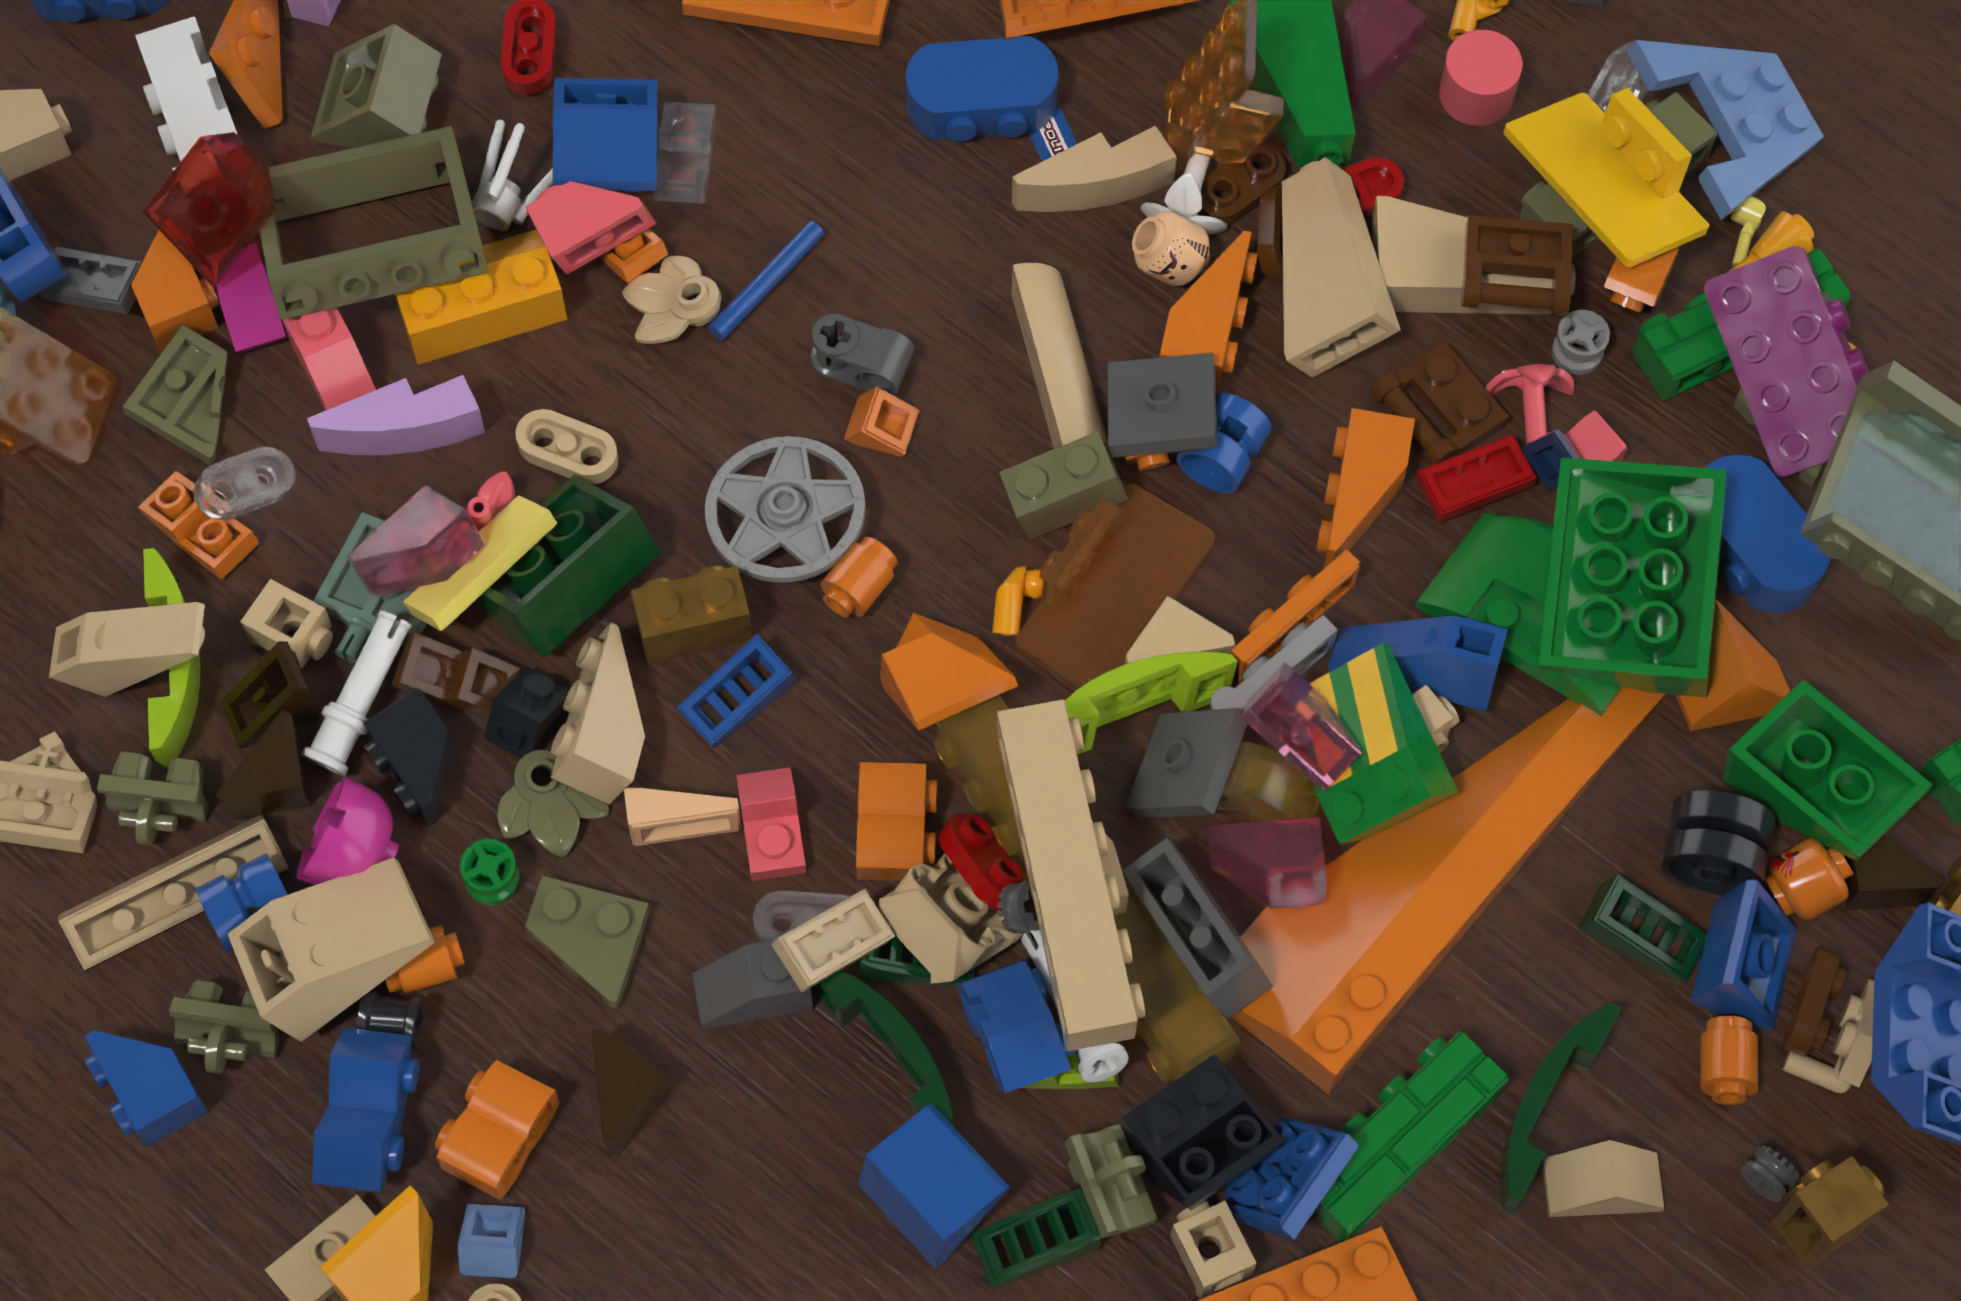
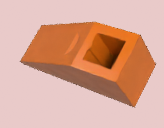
(1211, 307)
(1370, 476)

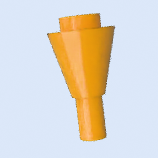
(1782, 233)

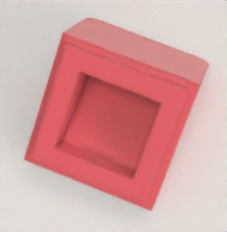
(1596, 439)

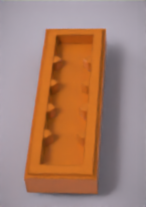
(1305, 604)

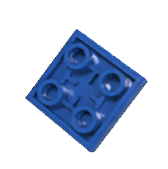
(1292, 1181)

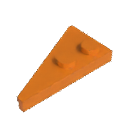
(250, 56)

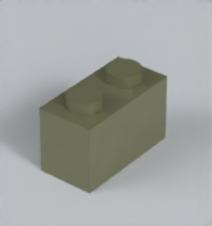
(1061, 484)

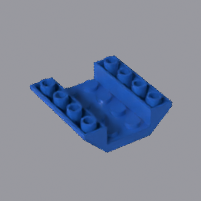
(1920, 1023)

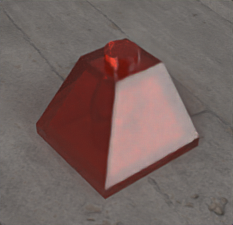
(214, 203)

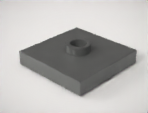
(1162, 405)
(1187, 764)

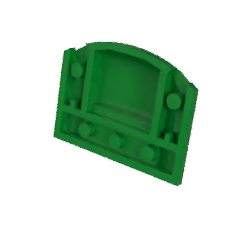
(1502, 581)

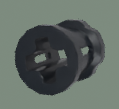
(392, 1015)

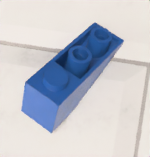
(1446, 653)

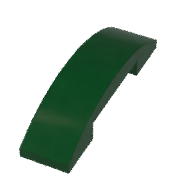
(849, 997)
(1519, 1157)

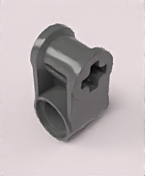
(862, 355)

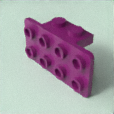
(1788, 355)

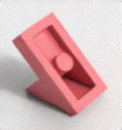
(771, 824)

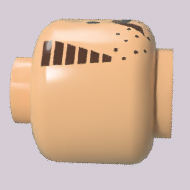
(1171, 248)

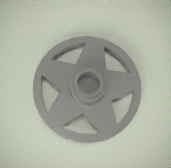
(785, 509)

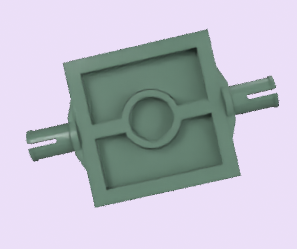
(349, 600)

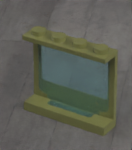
(1896, 494)

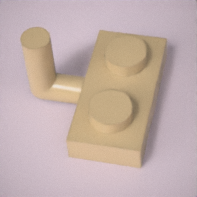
(1852, 1046)

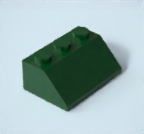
(572, 568)

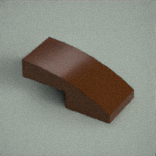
(452, 676)

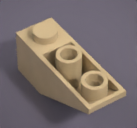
(125, 646)
(604, 727)

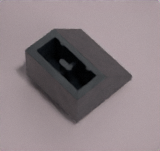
(1199, 1133)

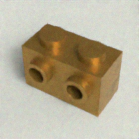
(692, 613)
(1829, 1209)

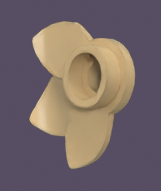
(672, 300)

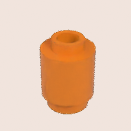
(858, 578)
(431, 966)
(1729, 1060)

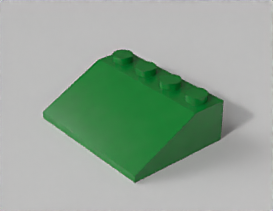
(1634, 574)

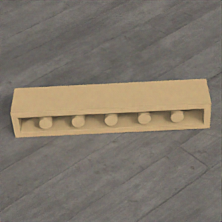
(1067, 875)

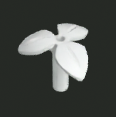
(1186, 199)

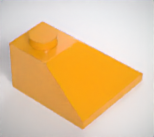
(387, 1256)

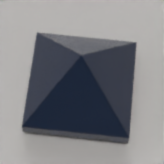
(1546, 453)

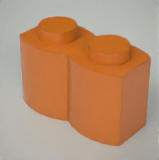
(893, 820)
(496, 1129)

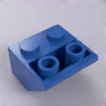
(605, 133)

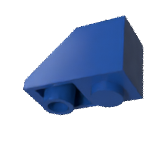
(148, 1082)

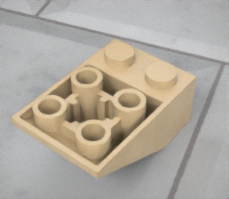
(329, 946)

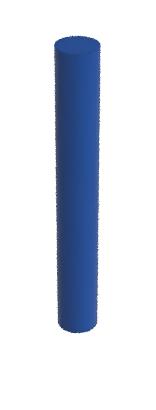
(766, 280)

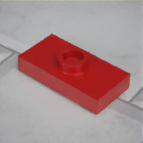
(1476, 478)

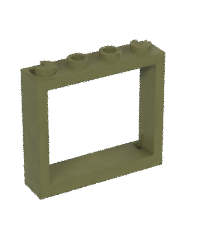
(379, 268)

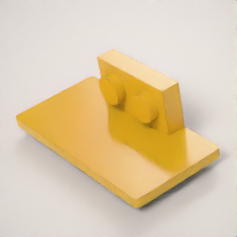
(1613, 171)

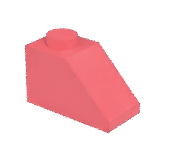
(585, 222)
(329, 356)

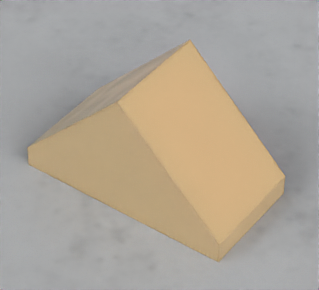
(1177, 631)
(1602, 1181)

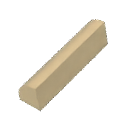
(1055, 353)

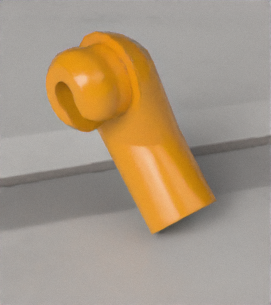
(1469, 12)
(1009, 599)

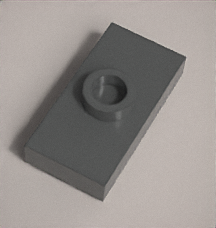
(94, 281)

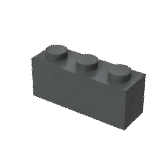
(1197, 928)

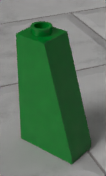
(1303, 64)

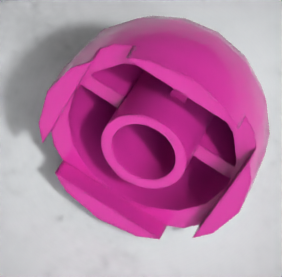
(348, 835)

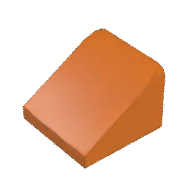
(882, 422)

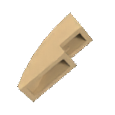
(1096, 174)

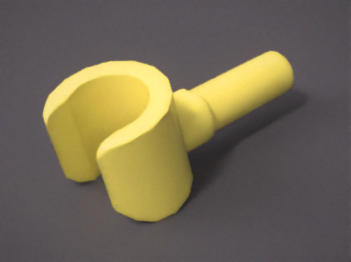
(1750, 216)

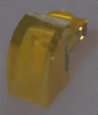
(1267, 786)

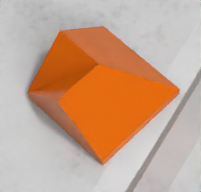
(941, 672)

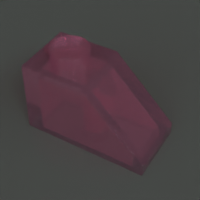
(1378, 41)
(417, 545)
(1301, 726)
(1272, 860)

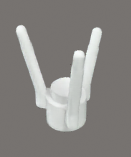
(498, 198)

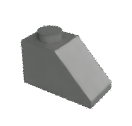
(747, 988)

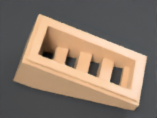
(672, 816)

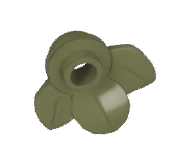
(548, 810)

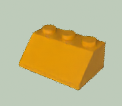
(473, 311)

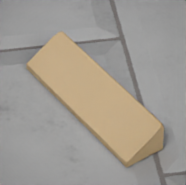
(162, 894)

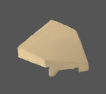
(46, 799)

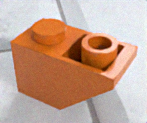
(1641, 283)
(172, 293)

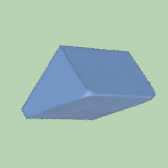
(491, 1241)

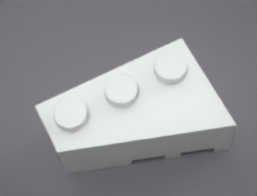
(183, 86)

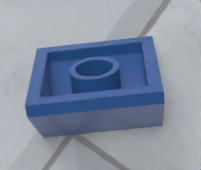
(1745, 956)
(931, 1184)

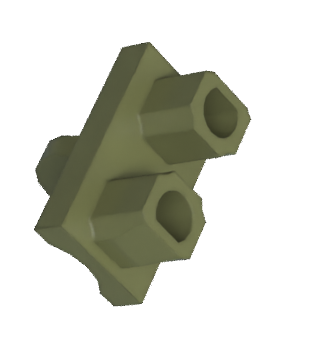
(153, 804)
(219, 1028)
(1110, 1180)

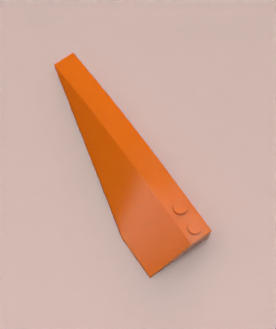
(1419, 888)

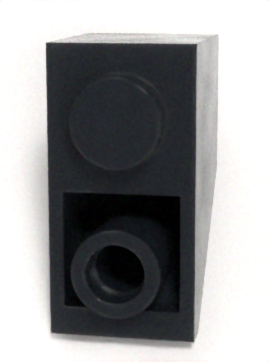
(416, 750)

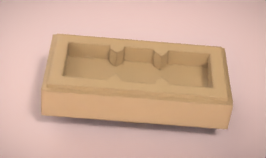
(833, 940)
(299, 1269)

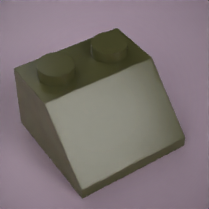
(377, 90)

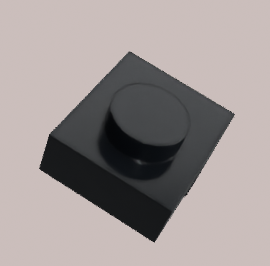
(525, 712)

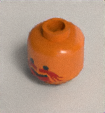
(1809, 879)

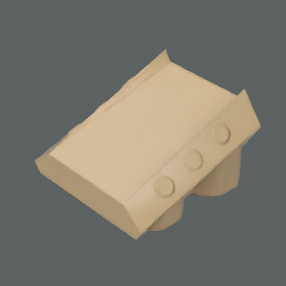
(944, 921)

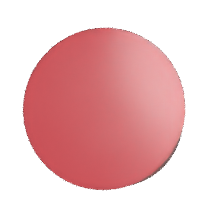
(1480, 77)

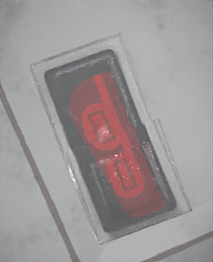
(685, 152)

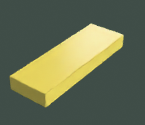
(505, 540)

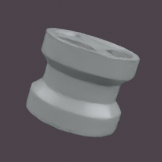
(1584, 329)

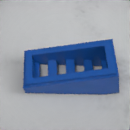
(724, 677)

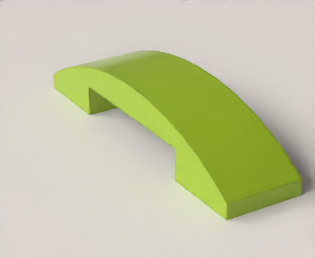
(1133, 687)
(172, 715)

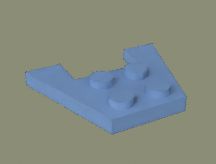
(1747, 103)

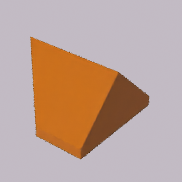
(1741, 678)

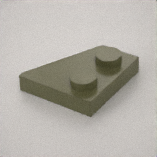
(184, 394)
(589, 933)

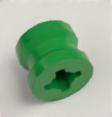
(484, 860)

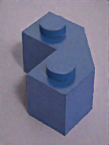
(1014, 1025)
(368, 1096)

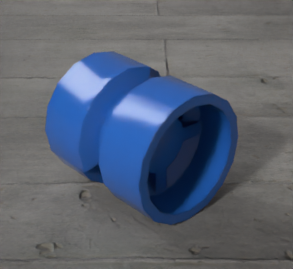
(1240, 436)
(234, 900)

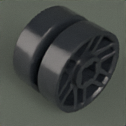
(1717, 841)

